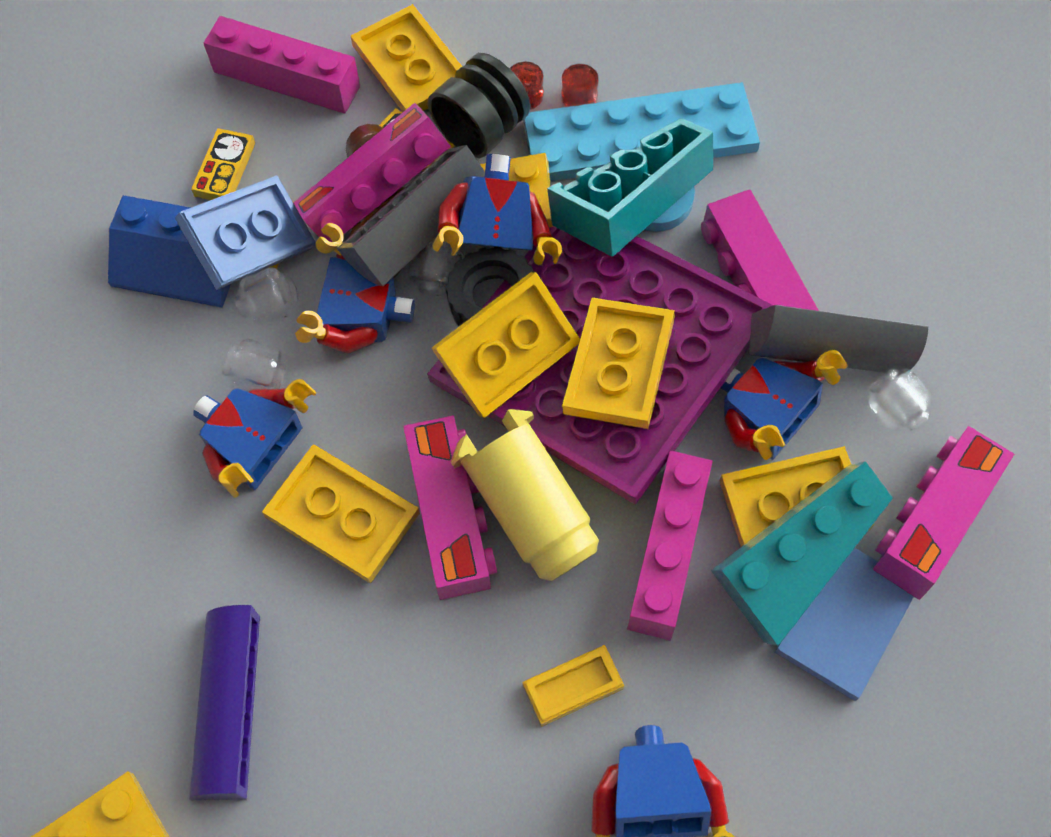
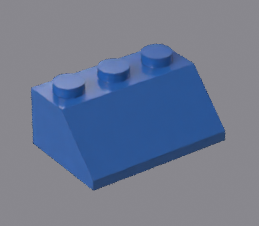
(154, 256)

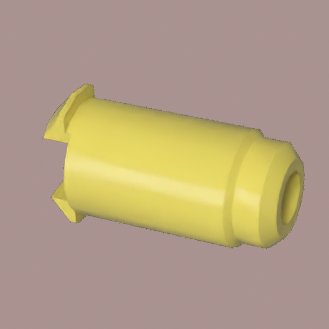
(529, 497)

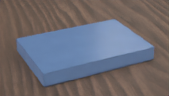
(245, 231)
(847, 626)

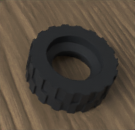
(479, 267)

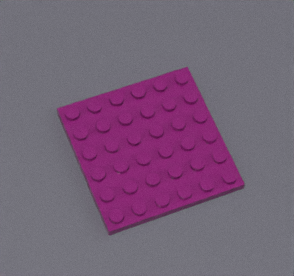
(704, 348)

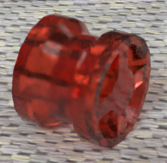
(530, 73)
(574, 80)

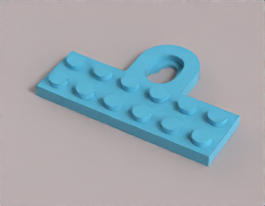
(592, 132)

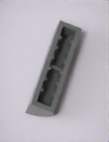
(409, 219)
(862, 341)

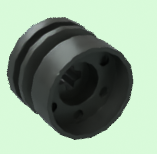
(479, 104)

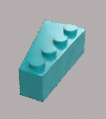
(634, 188)
(798, 554)

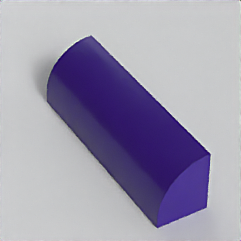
(225, 704)

